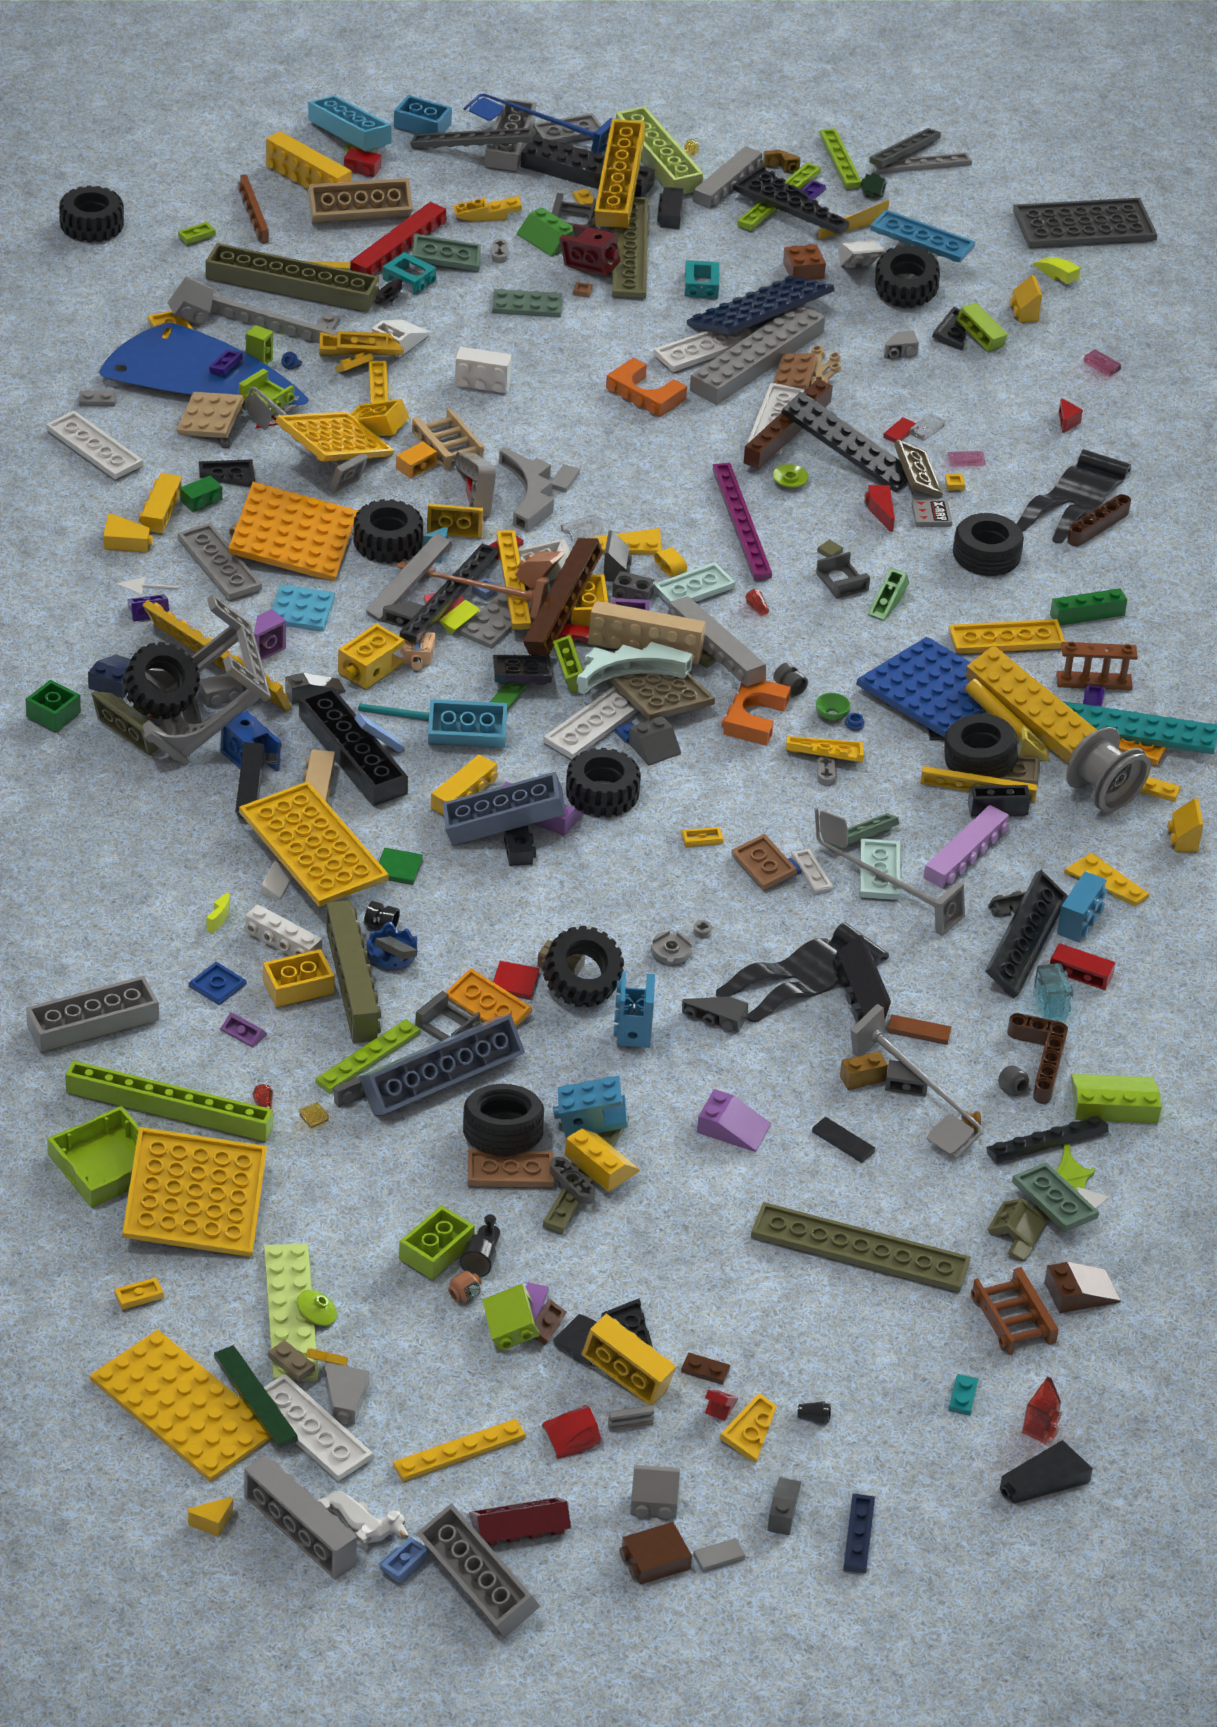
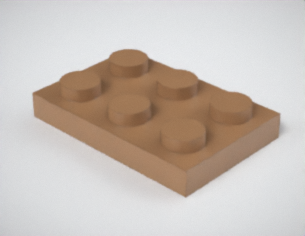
(796, 370)
(764, 862)

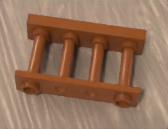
(1110, 681)
(1027, 1298)

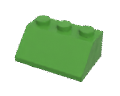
(543, 231)

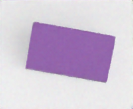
(243, 1030)

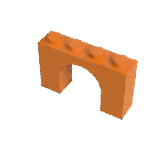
(656, 401)
(750, 727)

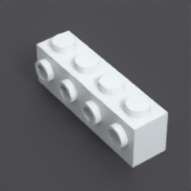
(280, 932)

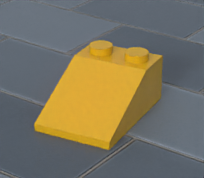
(382, 417)

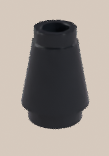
(815, 1411)

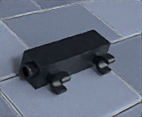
(251, 773)

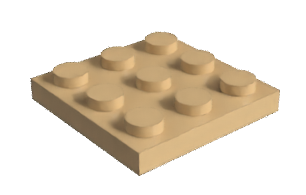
(210, 414)

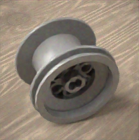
(1113, 774)

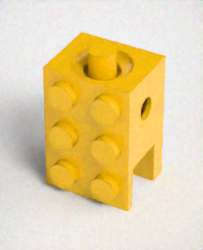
(370, 656)

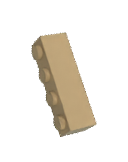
(320, 771)

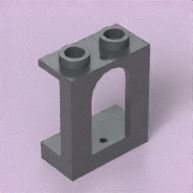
(560, 205)
(845, 587)
(439, 1005)

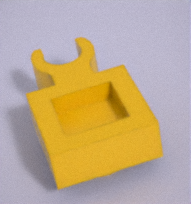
(326, 1357)

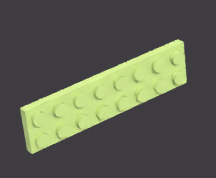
(286, 1278)

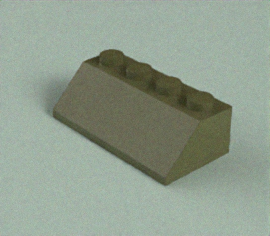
(123, 719)

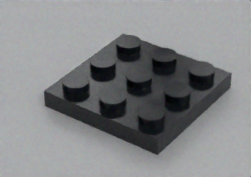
(522, 669)

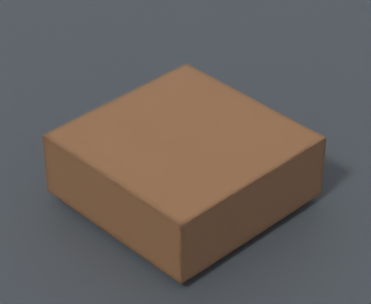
(582, 289)

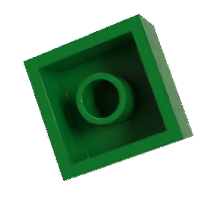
(53, 705)

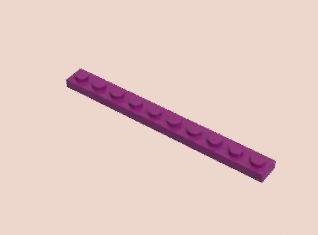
(742, 521)

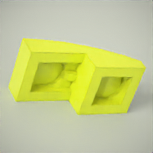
(220, 913)

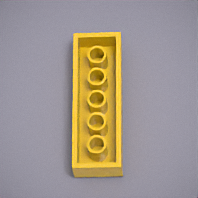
(302, 162)

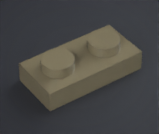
(291, 1360)

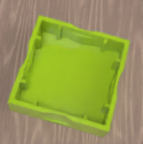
(97, 1155)

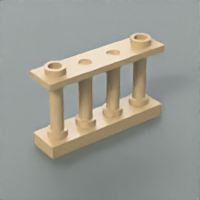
(445, 458)

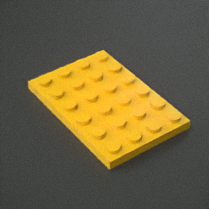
(334, 436)

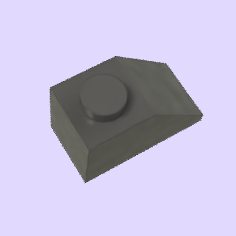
(400, 613)
(903, 1080)

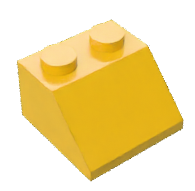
(1026, 300)
(1186, 827)

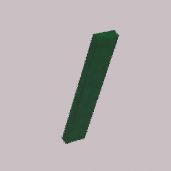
(255, 1397)

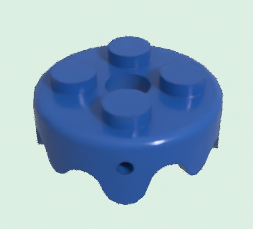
(384, 959)

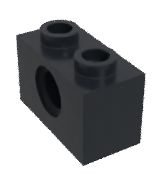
(519, 846)

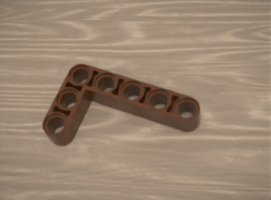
(1047, 1033)

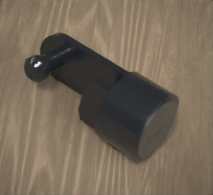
(480, 1250)

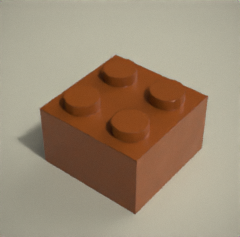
(804, 262)

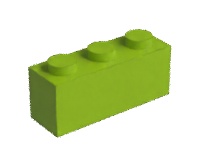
(982, 326)
(569, 661)

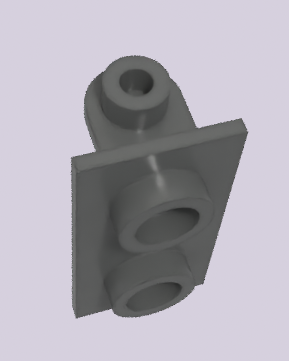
(1002, 904)

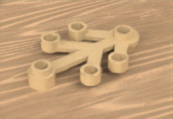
(819, 369)

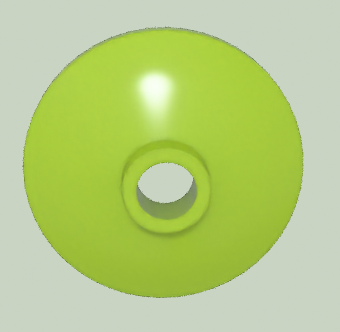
(790, 475)
(316, 1307)

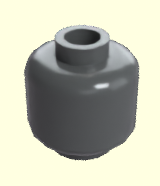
(1013, 1080)

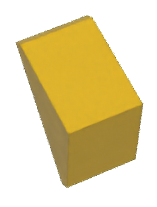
(211, 1516)

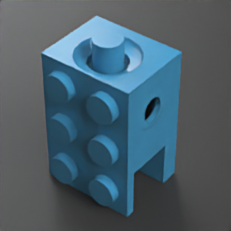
(635, 1023)
(592, 1106)

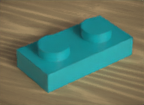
(963, 1394)

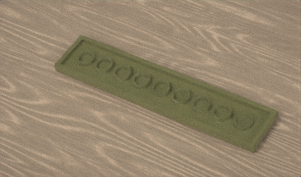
(631, 273)
(861, 1247)

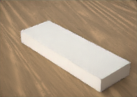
(812, 871)

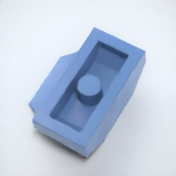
(404, 1560)

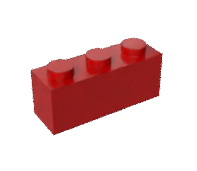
(1084, 966)

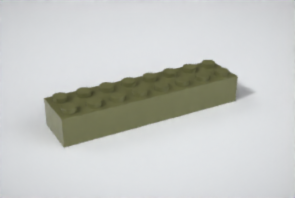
(353, 971)

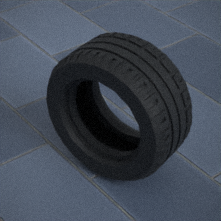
(503, 1119)

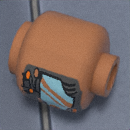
(464, 1287)

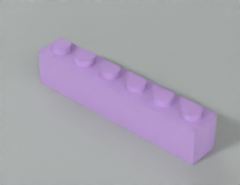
(966, 847)

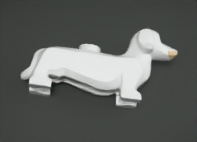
(365, 1526)

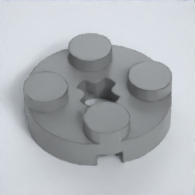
(671, 956)

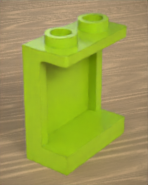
(275, 393)
(510, 1317)

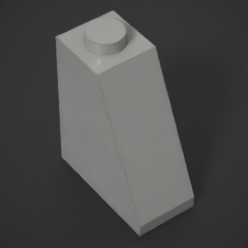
(345, 1391)

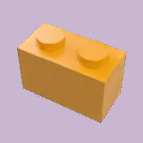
(416, 460)

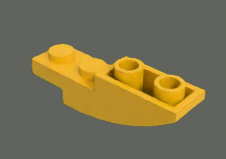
(482, 211)

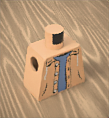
(418, 653)

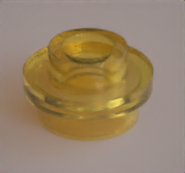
(691, 147)

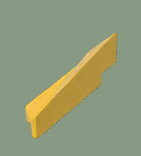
(859, 219)
(351, 343)

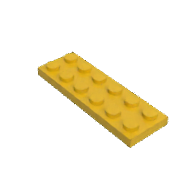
(1006, 636)

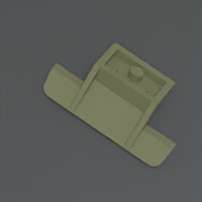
(1022, 1223)

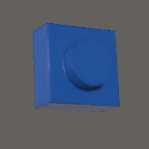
(623, 731)

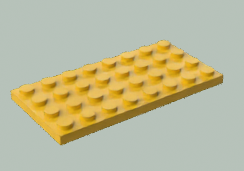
(313, 843)
(182, 1405)

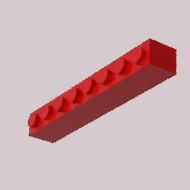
(399, 239)

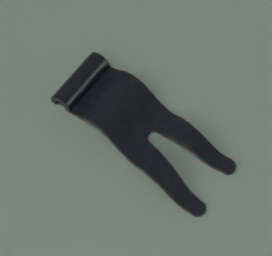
(1081, 484)
(808, 963)

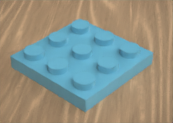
(303, 607)

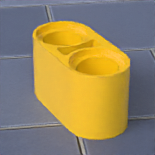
(670, 562)

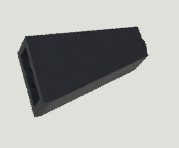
(1045, 1474)

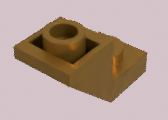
(787, 161)

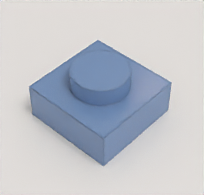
(485, 593)

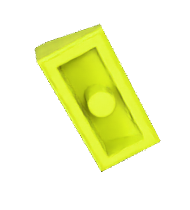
(459, 616)

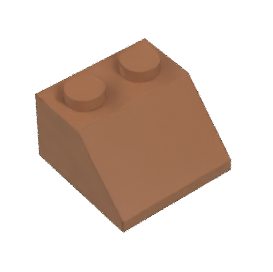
(537, 566)

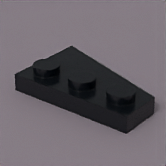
(950, 330)

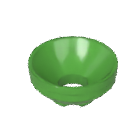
(832, 702)

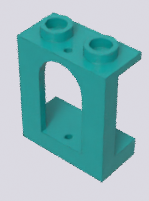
(397, 267)
(701, 269)

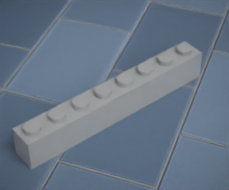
(722, 644)

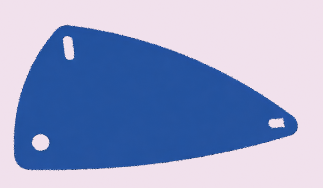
(184, 362)

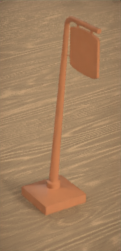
(536, 596)

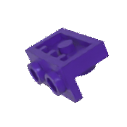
(137, 609)

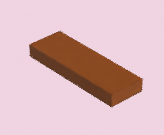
(919, 1029)

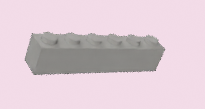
(722, 180)

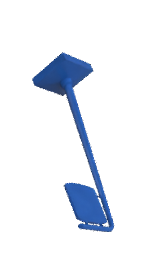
(489, 110)

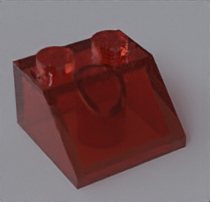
(1043, 1413)

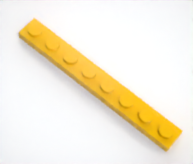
(510, 560)

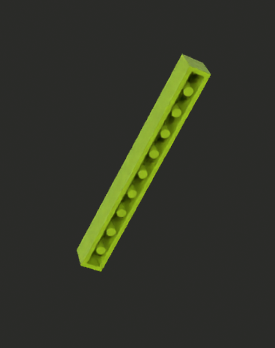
(169, 1101)

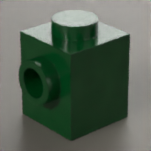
(873, 185)

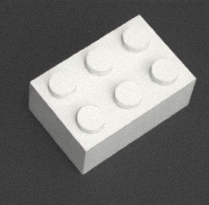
(483, 370)

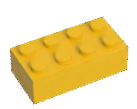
(628, 1360)

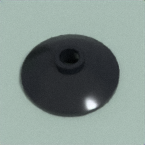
(389, 291)

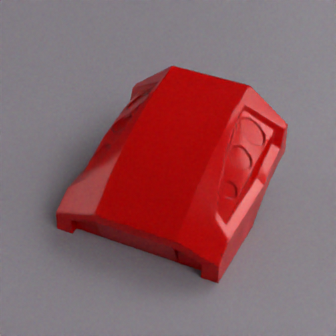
(573, 1432)

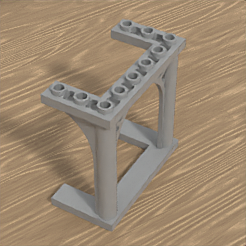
(175, 740)

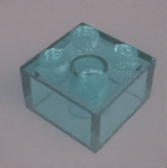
(1052, 992)

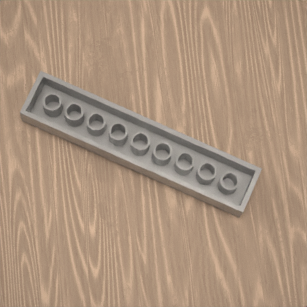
(756, 354)

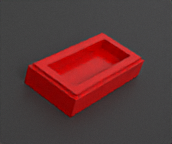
(899, 430)

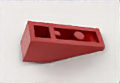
(881, 504)

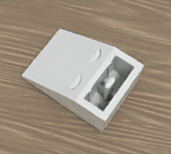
(859, 253)
(403, 333)

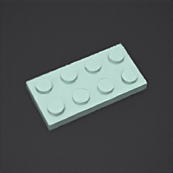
(696, 584)
(885, 857)

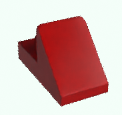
(719, 1404)

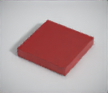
(517, 979)

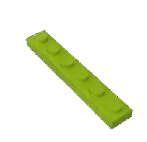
(840, 158)
(368, 1055)

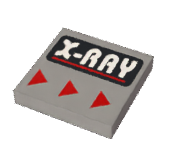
(931, 513)

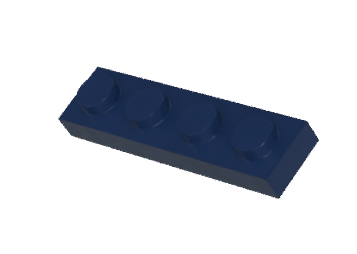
(859, 1533)

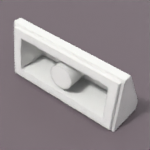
(276, 881)

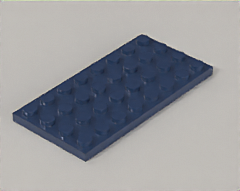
(760, 305)

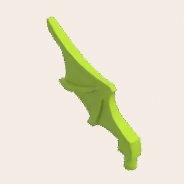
(1072, 1171)

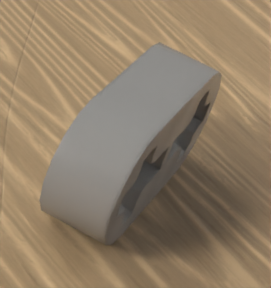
(499, 251)
(830, 770)

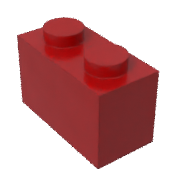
(362, 162)

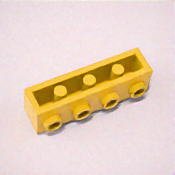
(161, 502)
(467, 781)

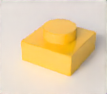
(954, 482)

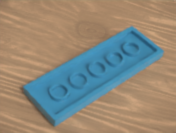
(923, 235)

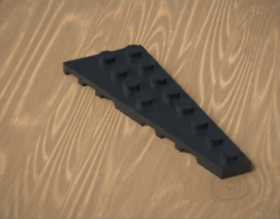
(775, 192)

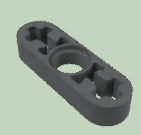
(574, 1189)

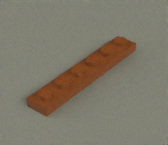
(254, 210)

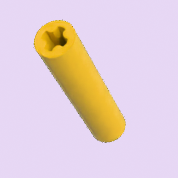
(993, 705)

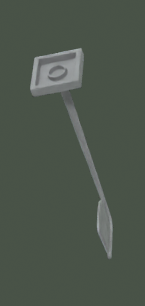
(345, 472)
(948, 907)
(950, 1132)

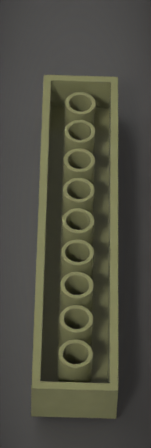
(292, 277)

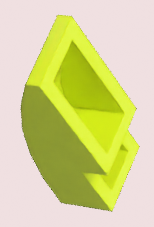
(1058, 269)

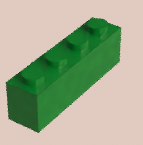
(1089, 606)

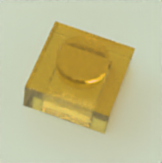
(314, 1115)

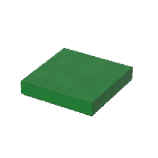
(401, 865)

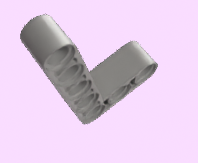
(483, 478)

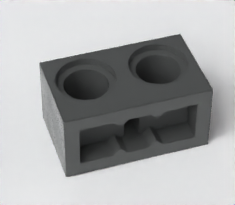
(633, 586)

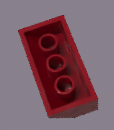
(521, 1520)

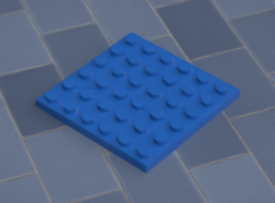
(924, 684)

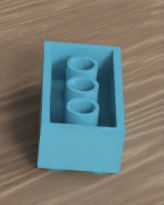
(467, 723)

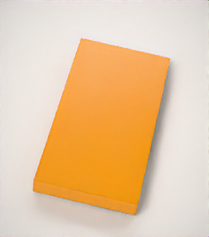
(478, 994)

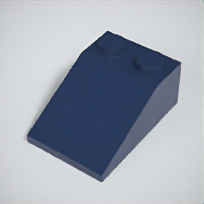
(108, 675)

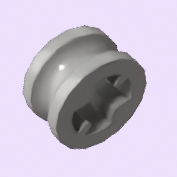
(702, 933)

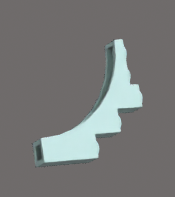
(629, 660)

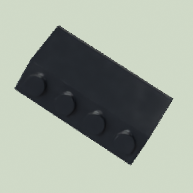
(860, 978)

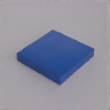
(217, 983)

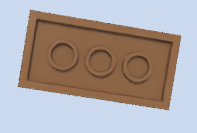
(519, 1170)

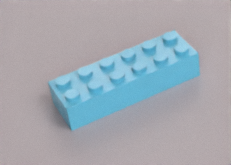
(349, 123)

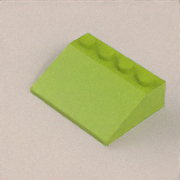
(1116, 1098)

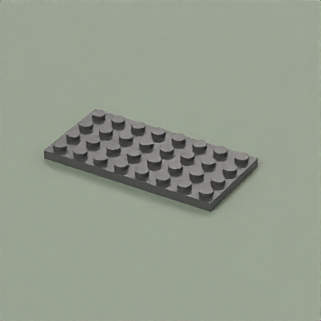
(1084, 222)

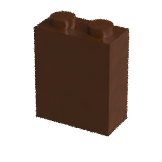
(655, 1553)

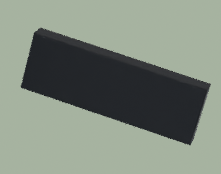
(843, 1139)

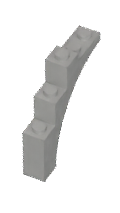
(535, 478)

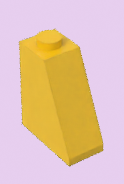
(126, 535)

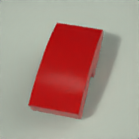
(577, 632)

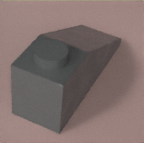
(306, 684)
(784, 1506)

